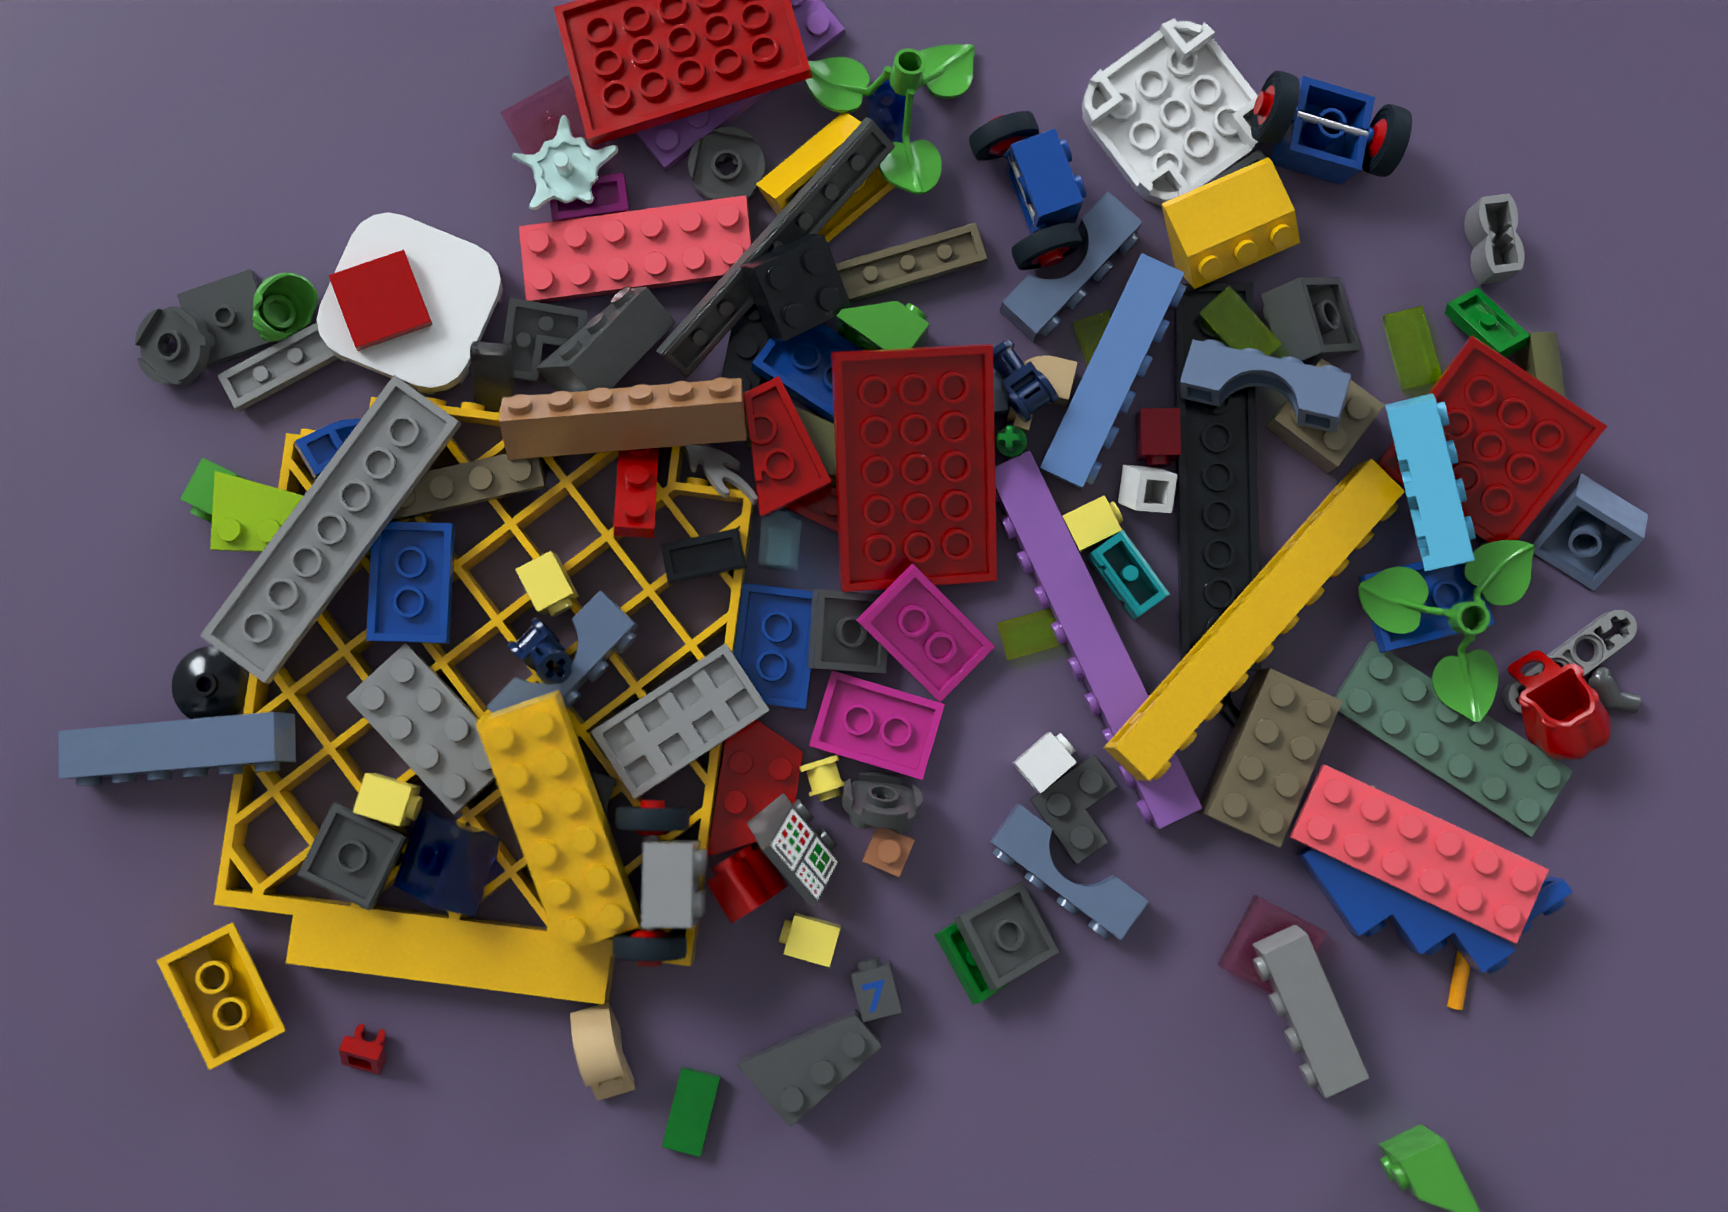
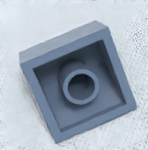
(1589, 532)

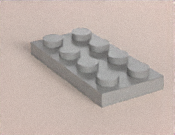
(680, 721)
(426, 726)

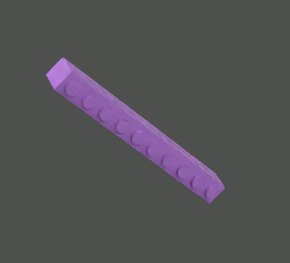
(1084, 625)

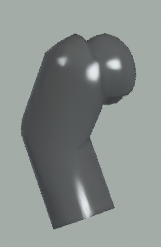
(1609, 693)

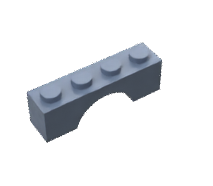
(1039, 301)
(1218, 371)
(600, 631)
(1108, 902)

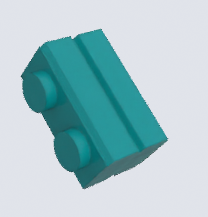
(1127, 575)

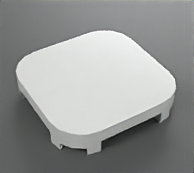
(1171, 112)
(457, 286)

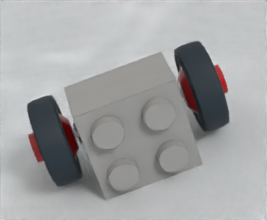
(668, 884)

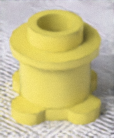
(824, 778)

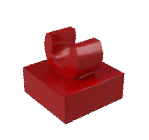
(363, 1054)

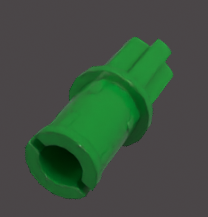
(1011, 441)

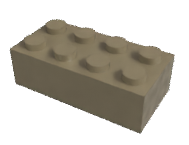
(1269, 757)

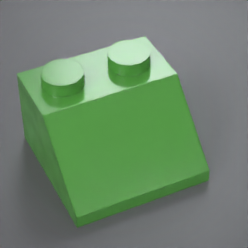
(884, 326)
(1427, 1169)

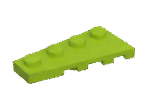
(248, 513)

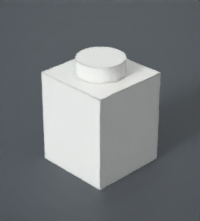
(1147, 488)
(1045, 761)

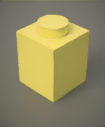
(1093, 523)
(548, 584)
(388, 800)
(810, 939)

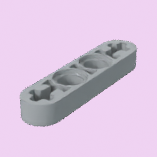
(1566, 652)

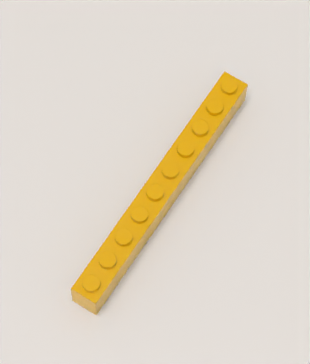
(1254, 621)

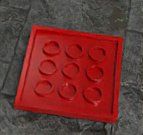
(1510, 439)

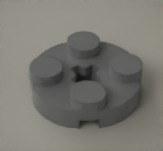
(714, 149)
(192, 351)
(881, 802)

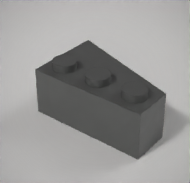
(608, 343)
(810, 1065)

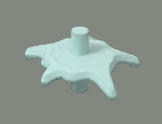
(565, 167)

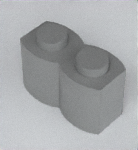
(1495, 244)

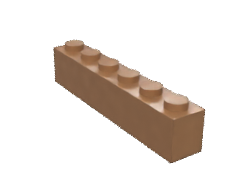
(623, 418)

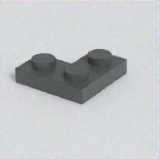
(536, 323)
(1065, 806)

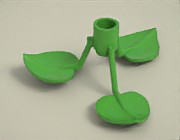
(945, 71)
(1397, 598)

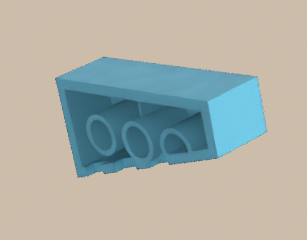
(1430, 482)

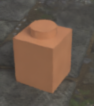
(888, 850)

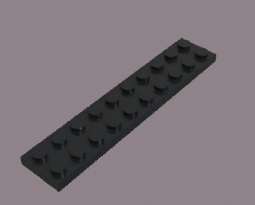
(1213, 482)

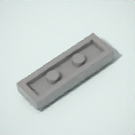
(276, 368)

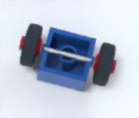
(1328, 128)
(1041, 182)

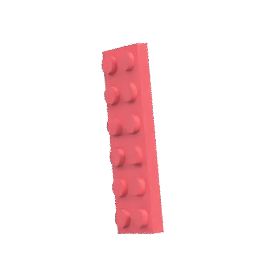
(634, 249)
(1419, 853)

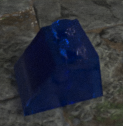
(447, 863)

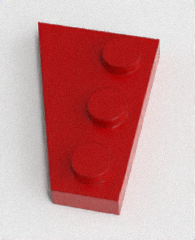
(781, 449)

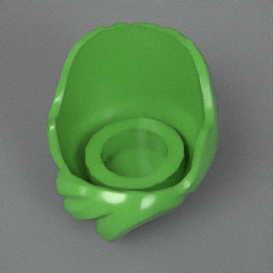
(283, 306)

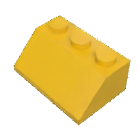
(794, 172)
(1230, 223)
(221, 995)

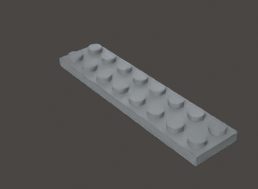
(330, 530)

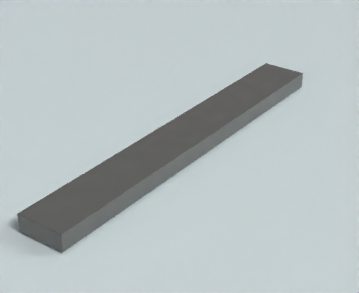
(802, 216)

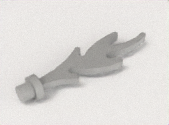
(714, 466)

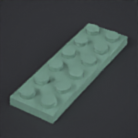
(1471, 757)

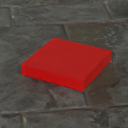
(380, 300)

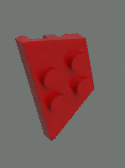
(753, 773)

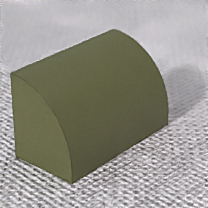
(1543, 359)

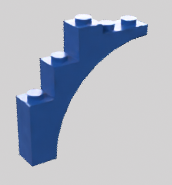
(1366, 902)

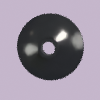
(227, 689)

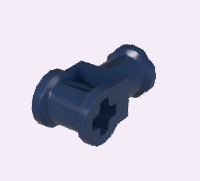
(1021, 383)
(540, 650)

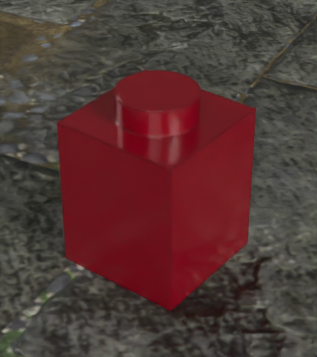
(1158, 436)

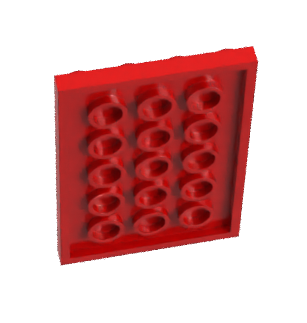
(674, 58)
(915, 464)

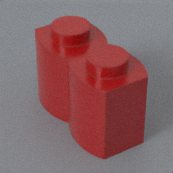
(745, 882)

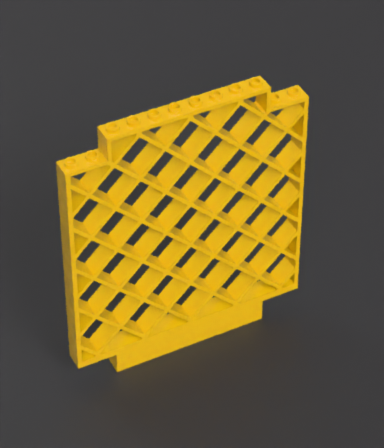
(455, 946)

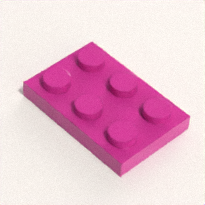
(925, 632)
(877, 725)

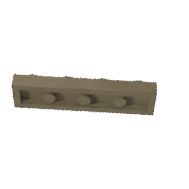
(912, 262)
(472, 484)

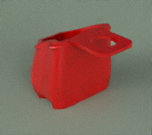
(1560, 709)

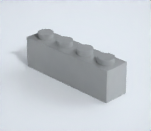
(1310, 1011)

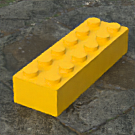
(559, 821)

